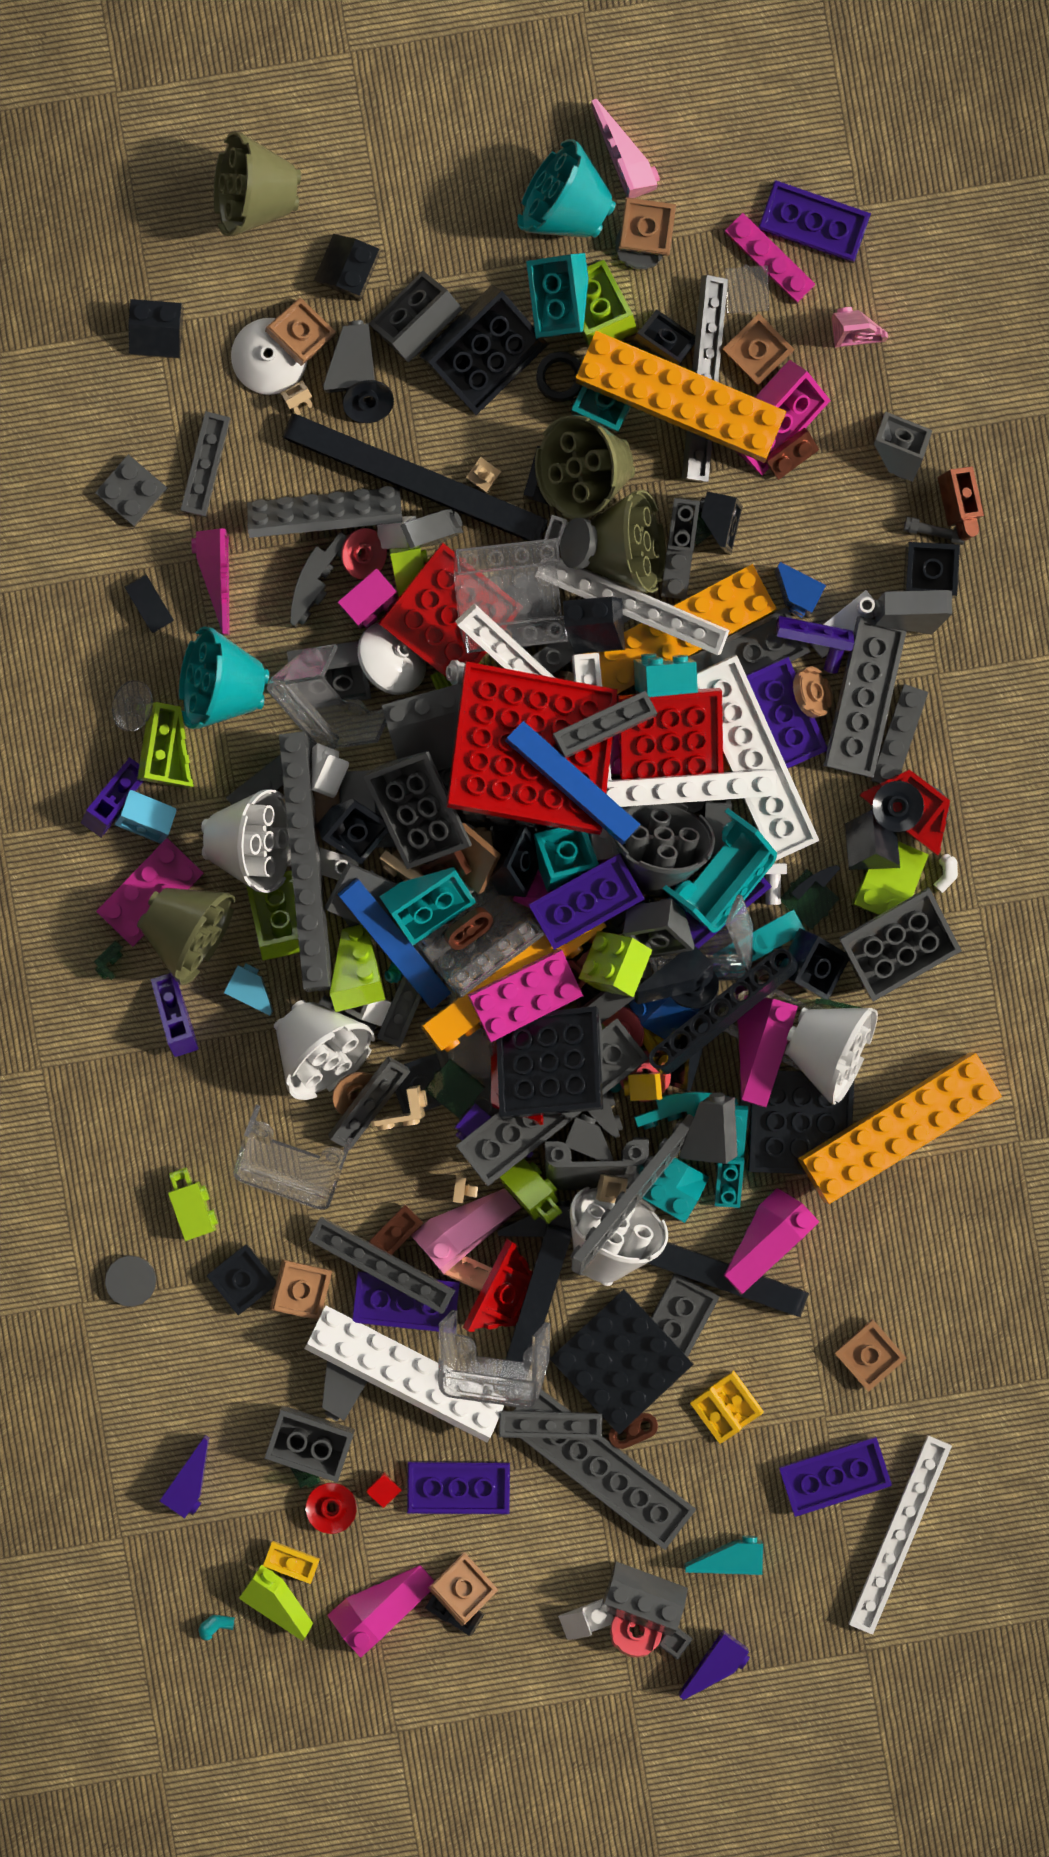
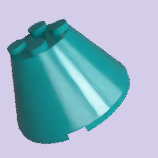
(566, 196)
(219, 680)

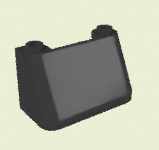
(579, 1175)

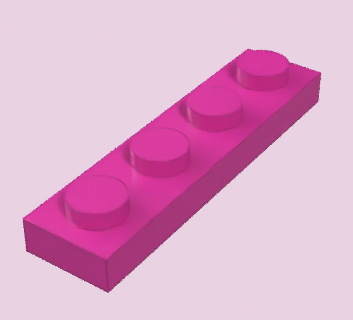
(765, 252)

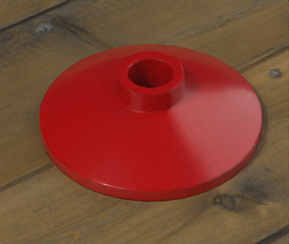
(331, 1521)

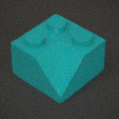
(601, 409)
(665, 677)
(563, 856)
(677, 1189)

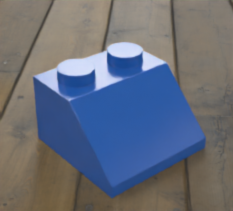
(798, 590)
(662, 1015)

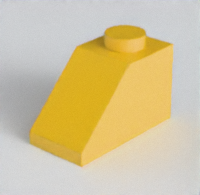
(643, 1086)

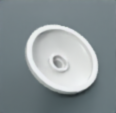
(256, 371)
(386, 665)

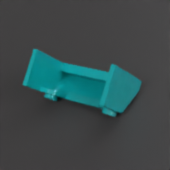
(730, 873)

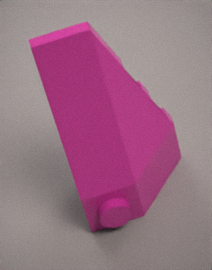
(762, 1046)
(772, 1233)

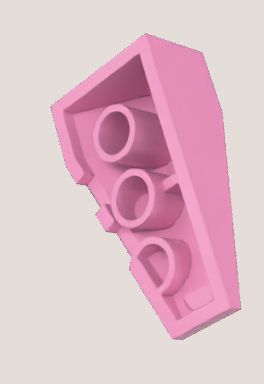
(631, 165)
(855, 328)
(459, 1231)

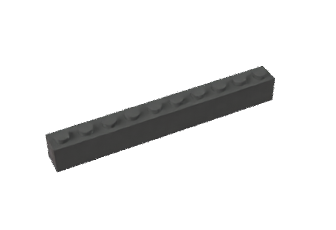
(305, 862)

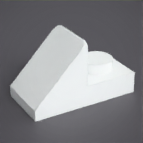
(327, 770)
(585, 1620)

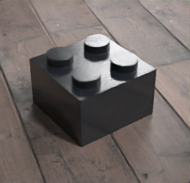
(931, 567)
(818, 964)

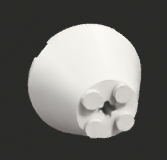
(249, 840)
(830, 1046)
(319, 1048)
(630, 1247)

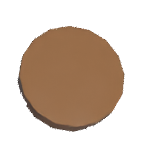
(812, 692)

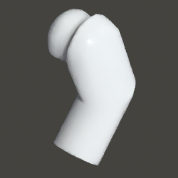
(949, 872)

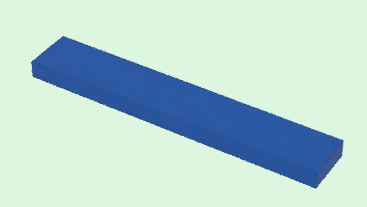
(572, 782)
(394, 943)

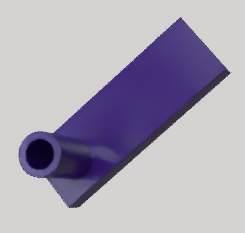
(835, 638)

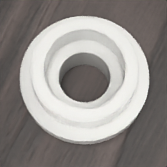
(455, 672)

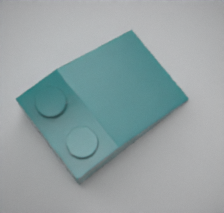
(558, 294)
(427, 902)

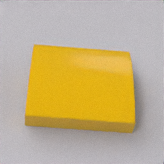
(726, 1407)

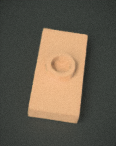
(469, 1273)

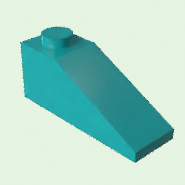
(735, 1557)

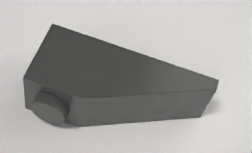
(432, 529)

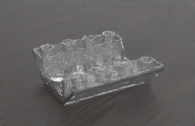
(514, 588)
(505, 940)

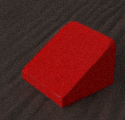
(383, 1490)

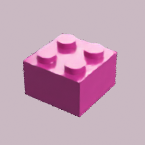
(369, 599)

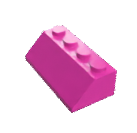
(799, 396)

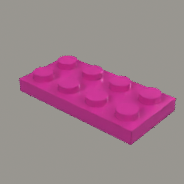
(162, 869)
(525, 995)

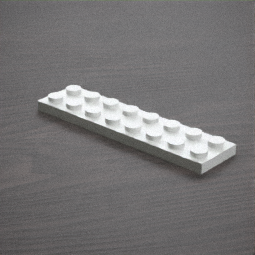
(751, 747)
(396, 1371)

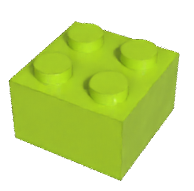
(615, 964)

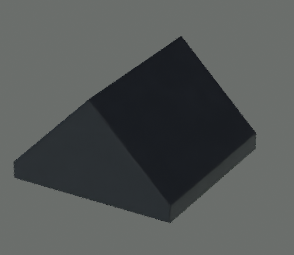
(870, 844)

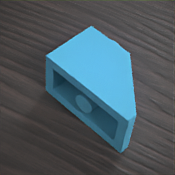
(249, 989)

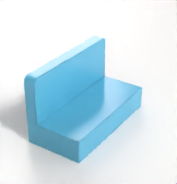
(146, 817)

